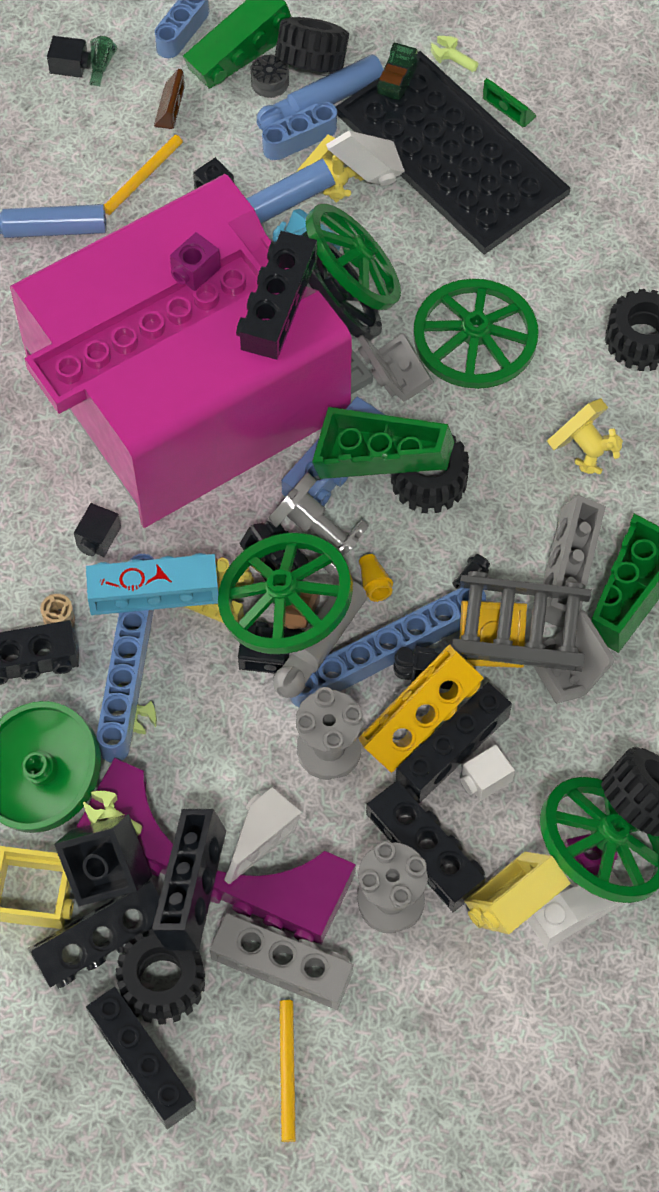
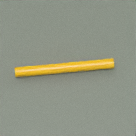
(142, 174)
(287, 1075)

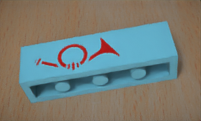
(152, 584)

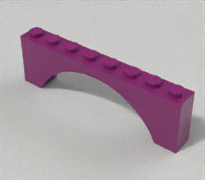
(295, 899)

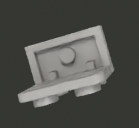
(396, 366)
(568, 684)

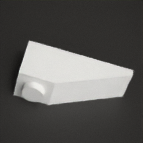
(368, 156)
(266, 825)
(570, 913)

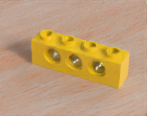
(422, 691)

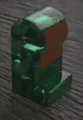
(398, 71)

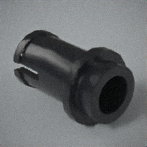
(476, 563)

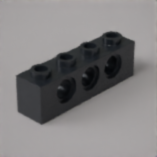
(268, 336)
(28, 642)
(454, 741)
(401, 801)
(189, 880)
(48, 951)
(141, 1058)

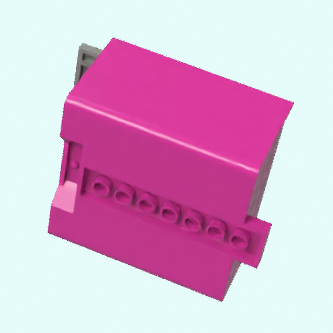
(161, 365)

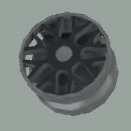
(269, 76)

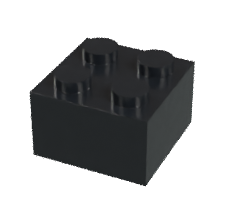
(103, 860)

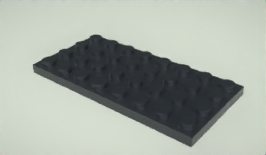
(457, 155)

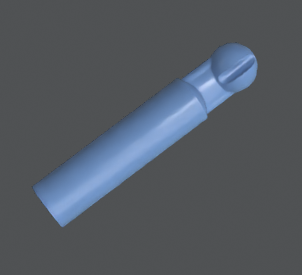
(327, 89)
(291, 190)
(53, 221)

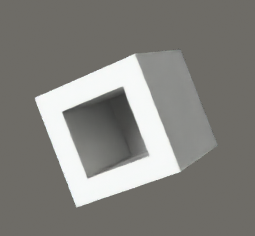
(487, 773)

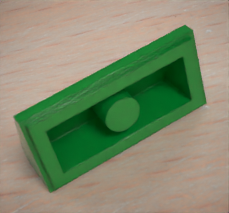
(507, 104)

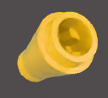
(375, 579)

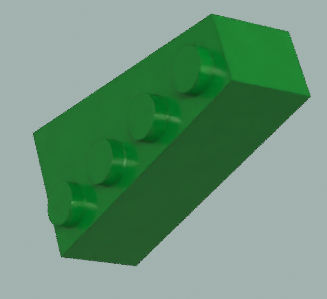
(237, 40)
(379, 444)
(631, 586)

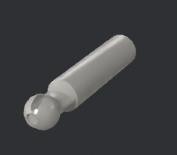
(296, 671)

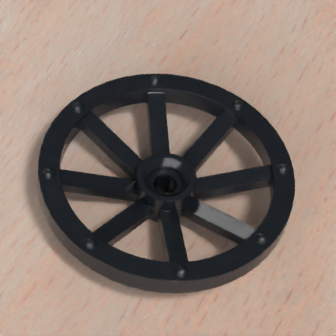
(336, 295)

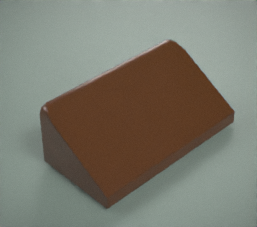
(170, 101)

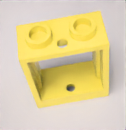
(37, 860)
(516, 892)

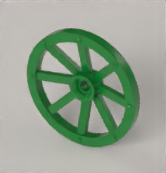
(358, 249)
(475, 335)
(285, 595)
(608, 833)

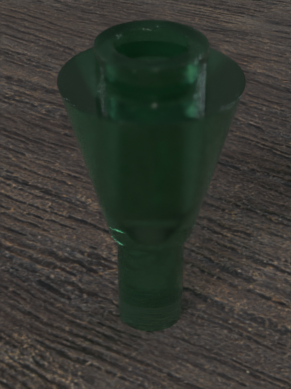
(101, 54)

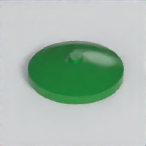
(45, 766)

